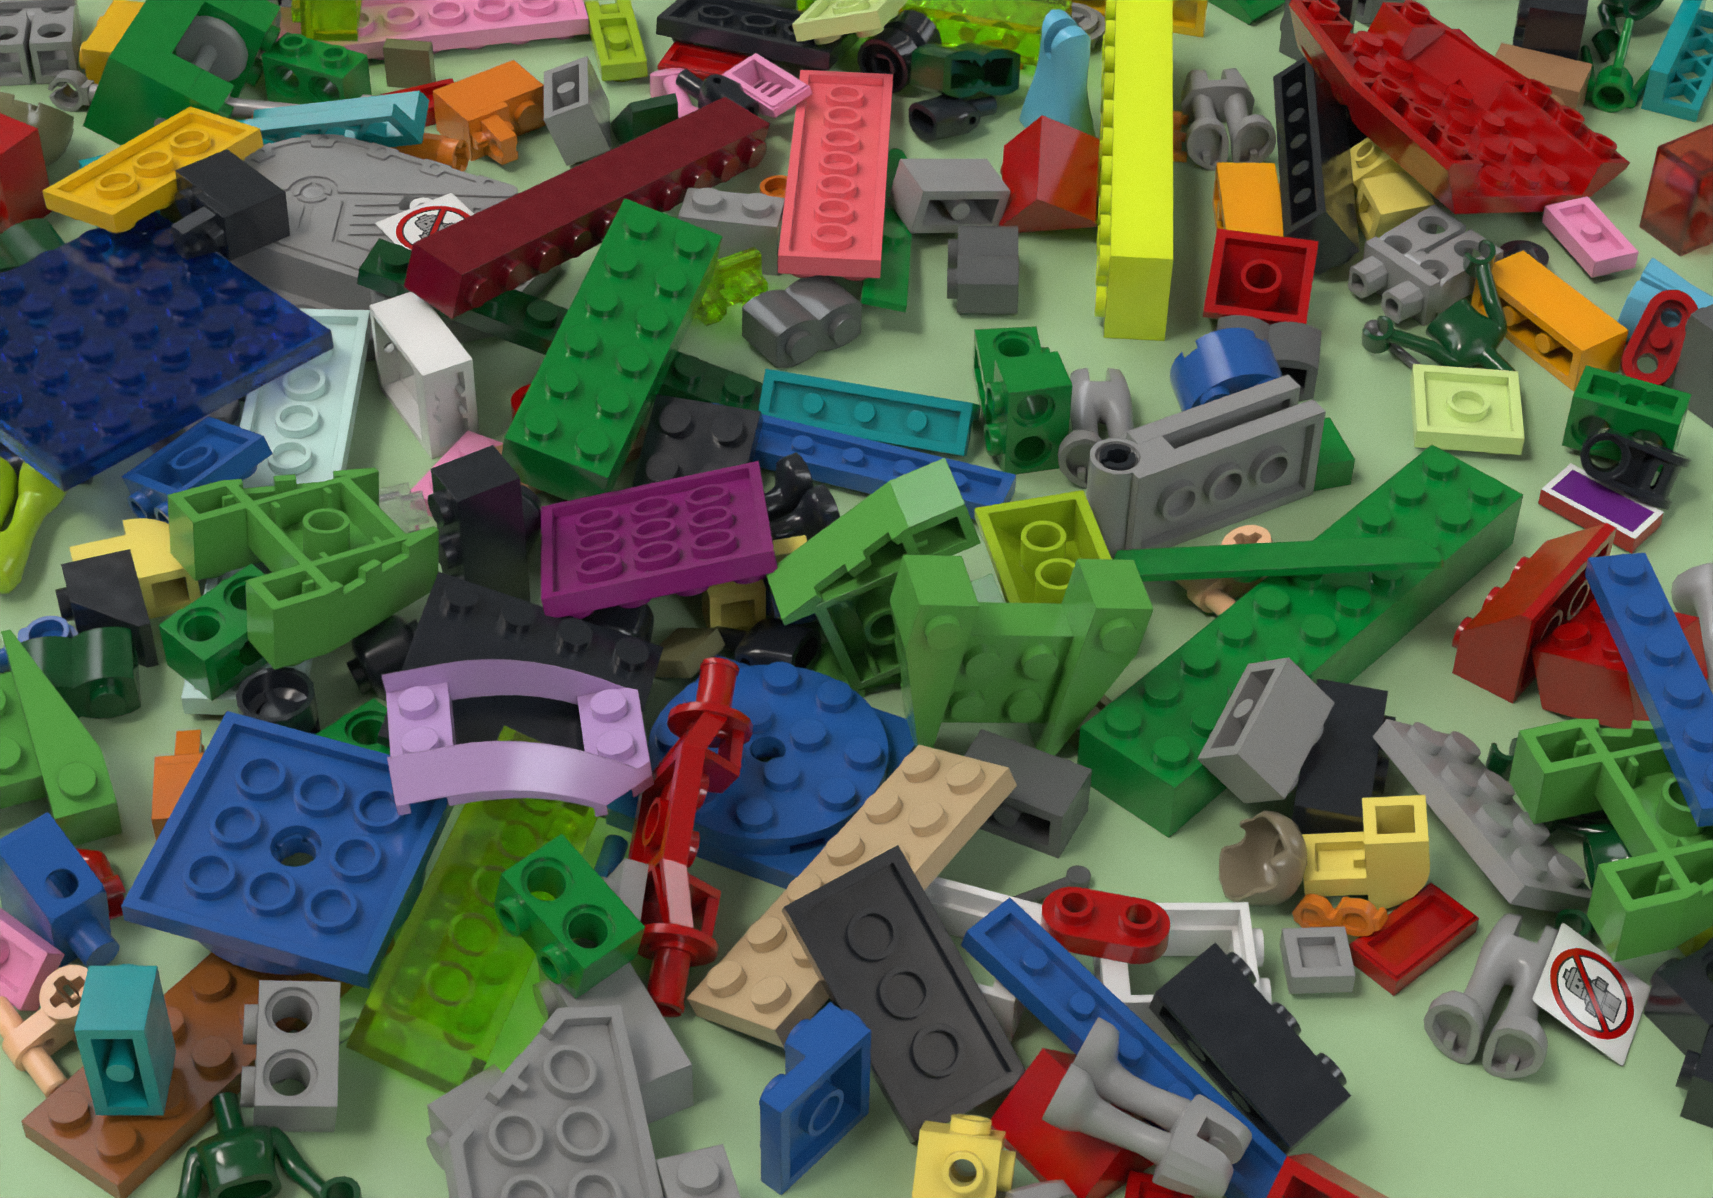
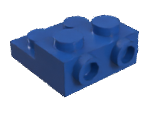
(196, 458)
(817, 1097)

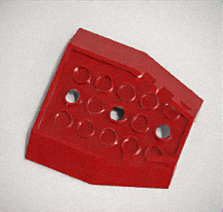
(1454, 111)

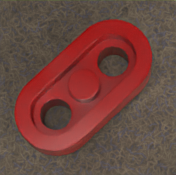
(1656, 340)
(1106, 925)

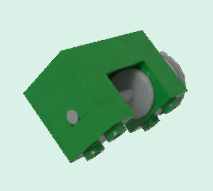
(181, 58)

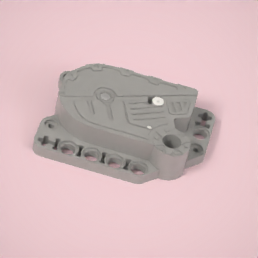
(334, 199)

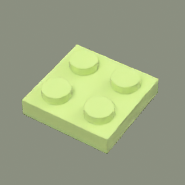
(830, 19)
(1467, 409)

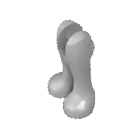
(1091, 404)
(1459, 1019)

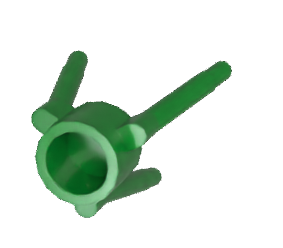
(1614, 84)

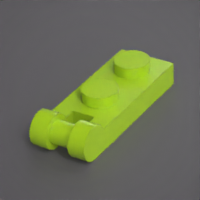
(616, 40)

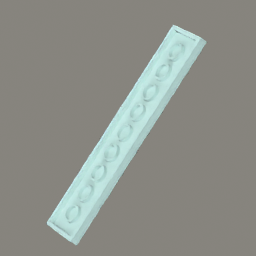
(309, 430)

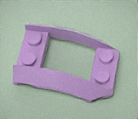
(431, 766)

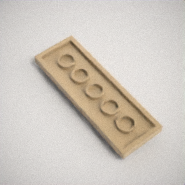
(927, 810)

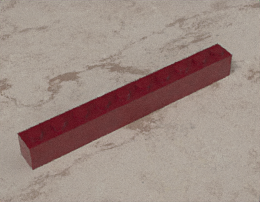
(575, 209)

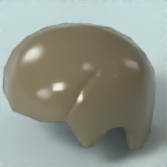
(1265, 863)

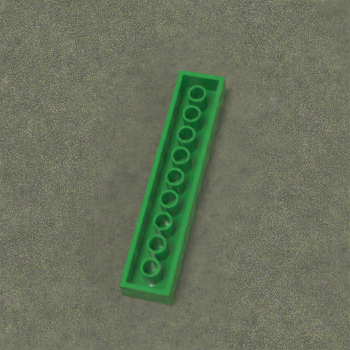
(1328, 624)

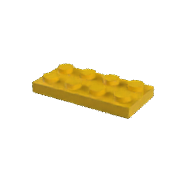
(141, 173)

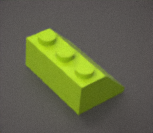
(1038, 543)

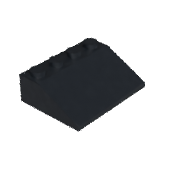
(481, 623)

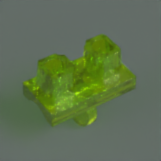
(734, 282)

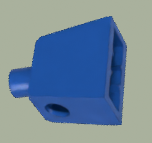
(56, 892)

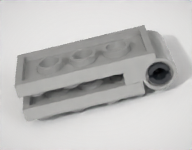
(1205, 467)

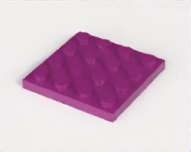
(655, 541)

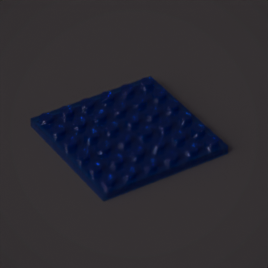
(131, 344)

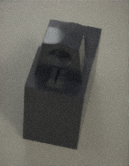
(227, 208)

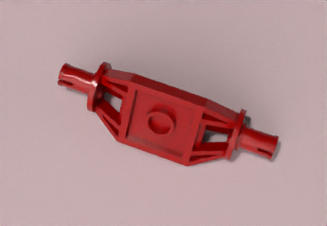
(677, 906)

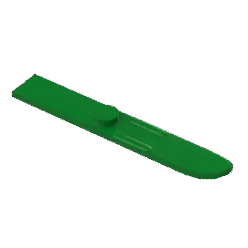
(891, 288)
(1277, 559)

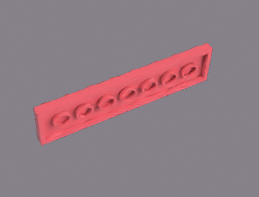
(837, 177)

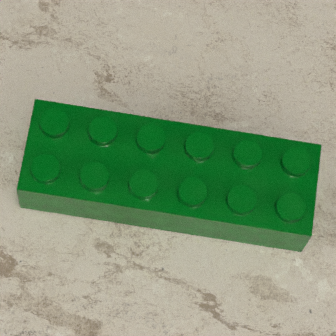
(611, 353)

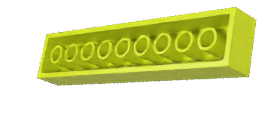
(1135, 170)

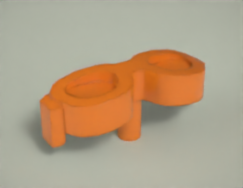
(1179, 137)
(1354, 914)

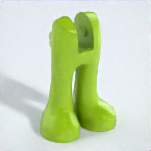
(35, 501)

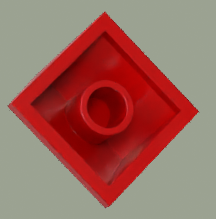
(1051, 178)
(1260, 277)
(1083, 1162)

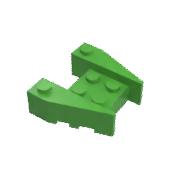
(329, 550)
(854, 563)
(1012, 659)
(51, 753)
(1667, 884)

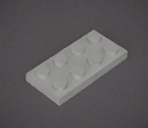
(1485, 817)

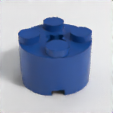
(1222, 366)

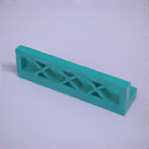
(1678, 58)
(380, 119)
(870, 411)

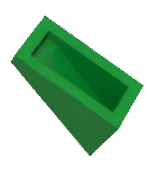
(1334, 461)

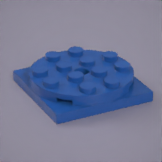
(825, 765)
(260, 800)

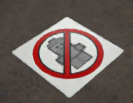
(424, 220)
(1591, 994)

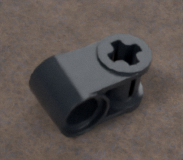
(1636, 467)

